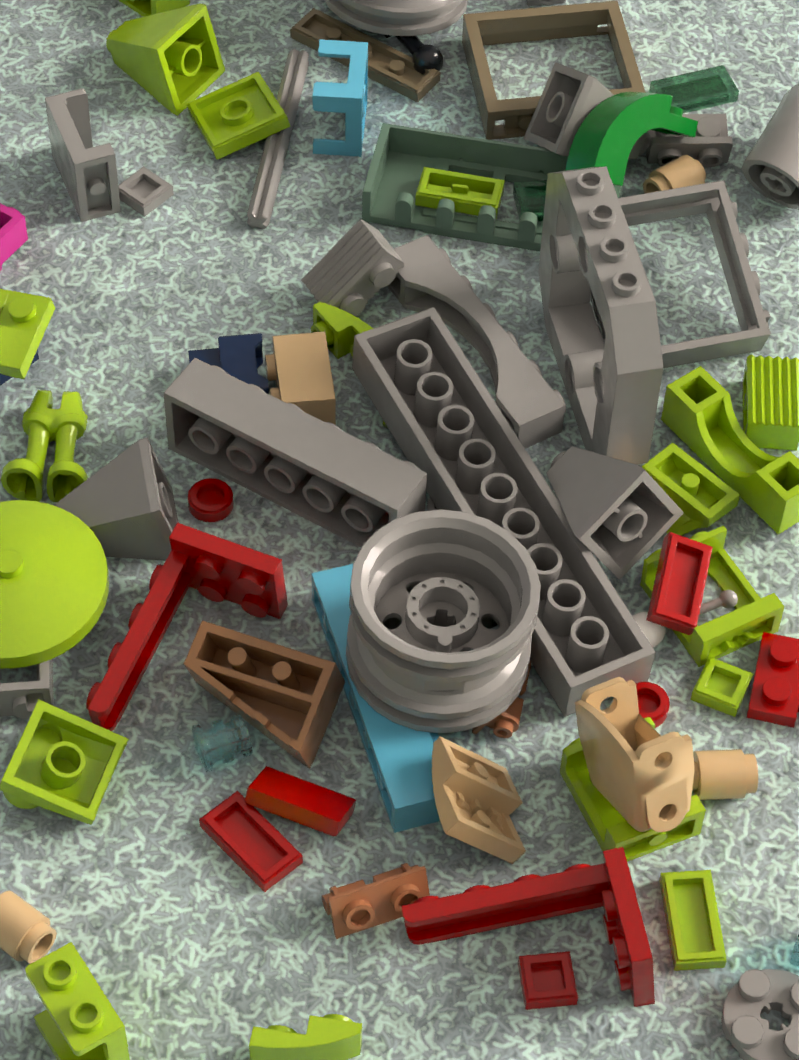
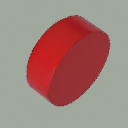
(210, 500)
(652, 702)

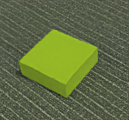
(722, 686)

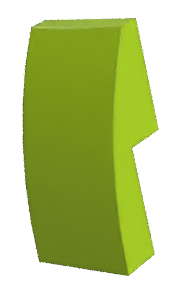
(338, 327)
(325, 1039)

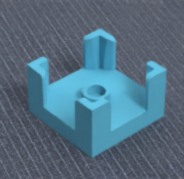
(344, 97)

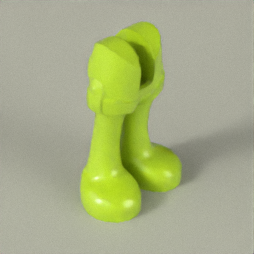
(43, 425)

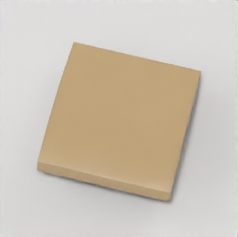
(475, 800)

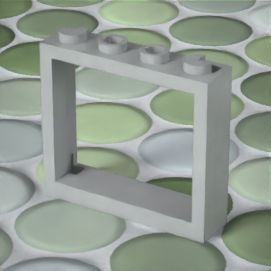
(733, 253)

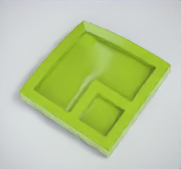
(22, 327)

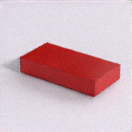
(679, 583)
(300, 801)
(251, 841)

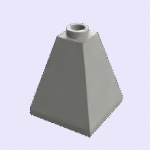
(564, 106)
(128, 505)
(611, 506)

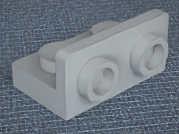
(709, 146)

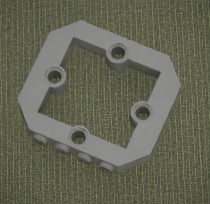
(589, 250)

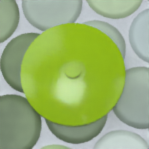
(49, 582)

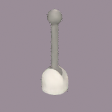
(656, 633)

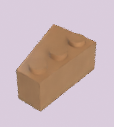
(269, 685)

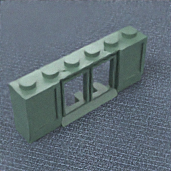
(398, 166)

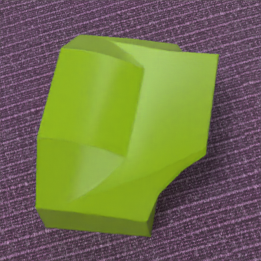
(693, 489)

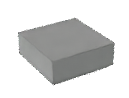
(144, 191)

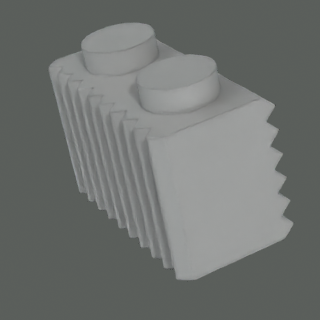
(354, 269)

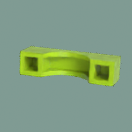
(705, 421)

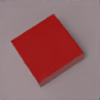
(547, 980)

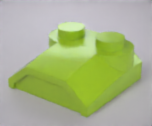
(62, 764)

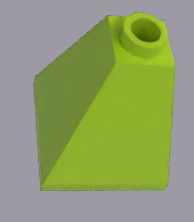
(169, 54)

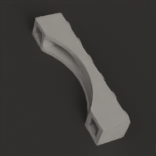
(520, 390)

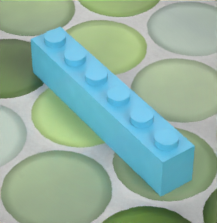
(396, 753)

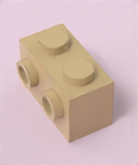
(303, 374)

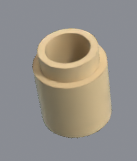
(676, 174)
(724, 774)
(23, 929)

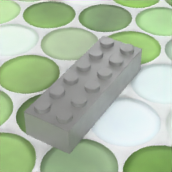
(288, 454)

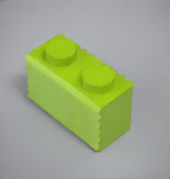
(771, 402)

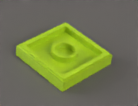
(238, 115)

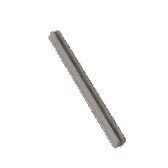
(276, 145)

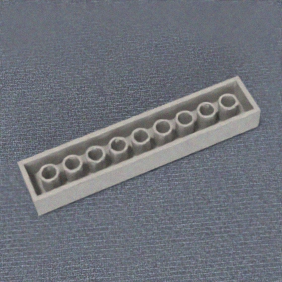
(481, 468)

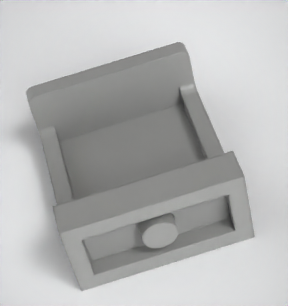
(85, 169)

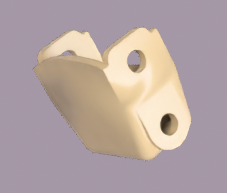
(630, 762)

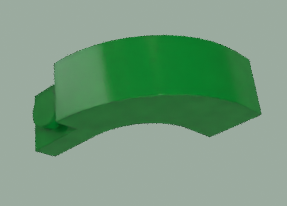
(618, 123)

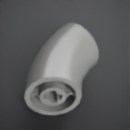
(774, 159)

